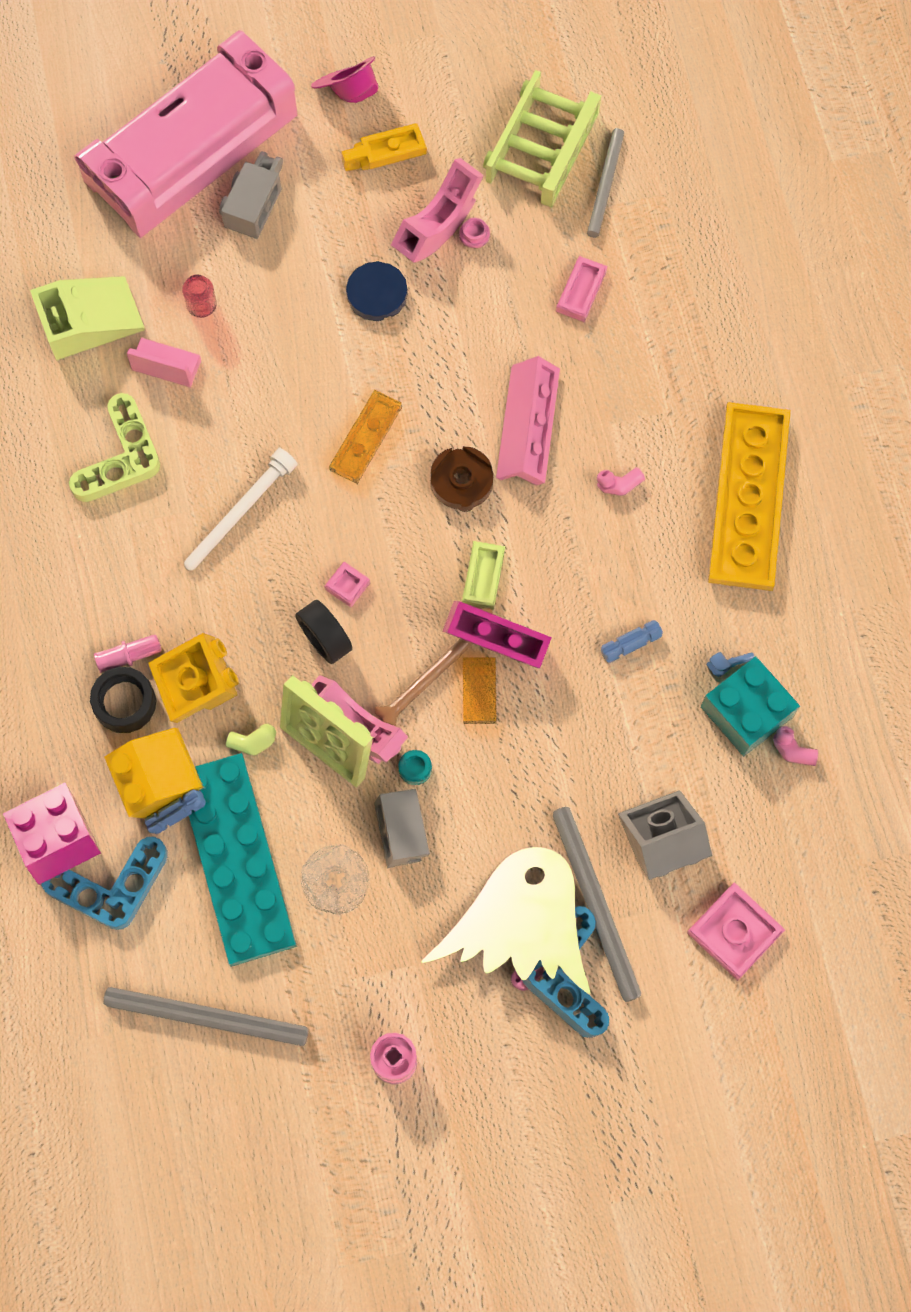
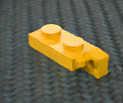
(385, 148)

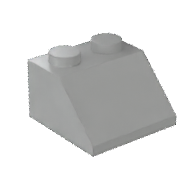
(666, 834)

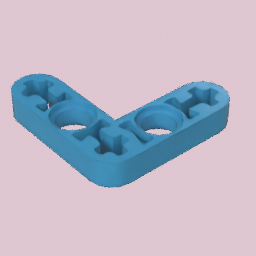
(118, 894)
(548, 989)

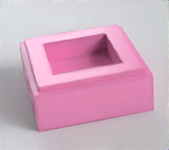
(347, 584)

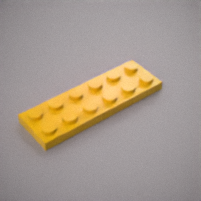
(749, 496)

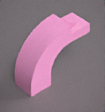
(433, 226)
(386, 737)

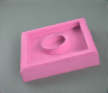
(735, 931)

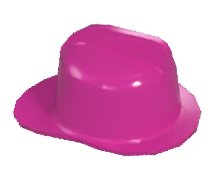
(351, 83)

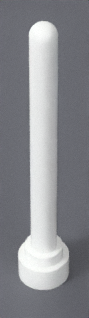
(280, 464)

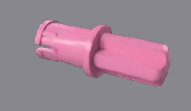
(127, 653)

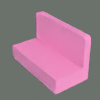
(164, 362)

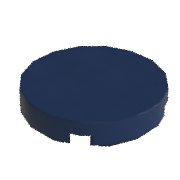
(376, 291)

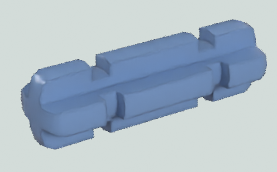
(631, 641)
(175, 811)

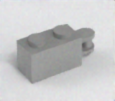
(252, 196)

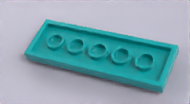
(239, 864)

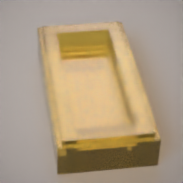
(479, 690)

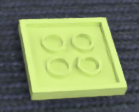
(325, 730)

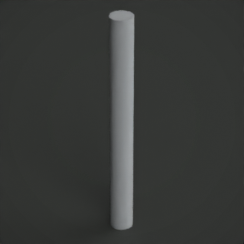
(605, 183)

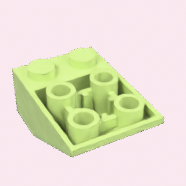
(86, 313)

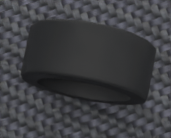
(324, 631)
(108, 680)

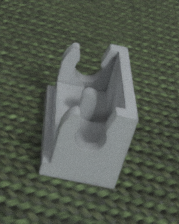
(401, 828)

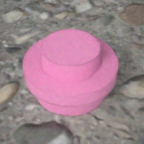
(474, 233)

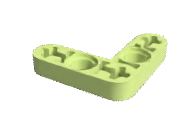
(127, 461)

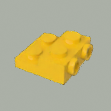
(194, 677)

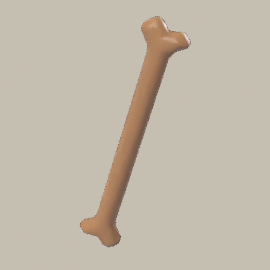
(390, 712)

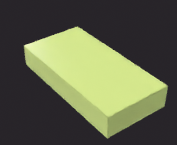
(483, 575)

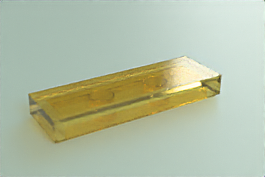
(365, 436)

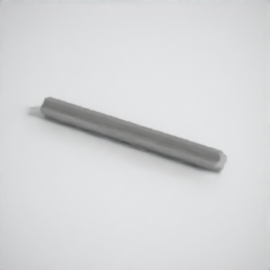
(596, 904)
(206, 1016)

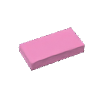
(581, 289)

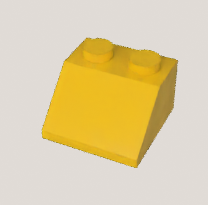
(152, 772)

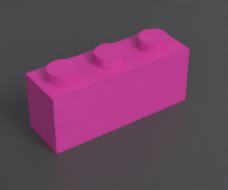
(496, 634)

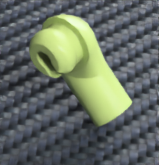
(253, 743)

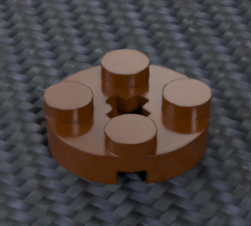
(464, 495)

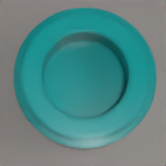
(415, 767)

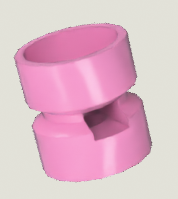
(393, 1058)

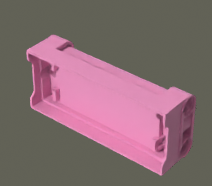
(190, 134)

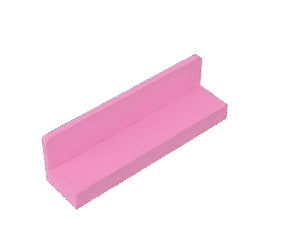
(528, 421)

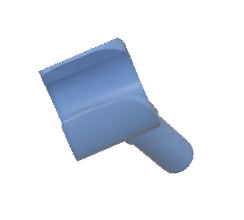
(720, 665)

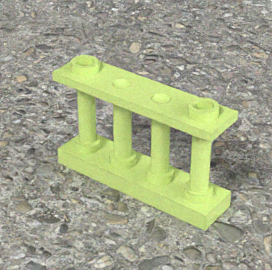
(560, 159)

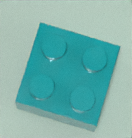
(749, 706)

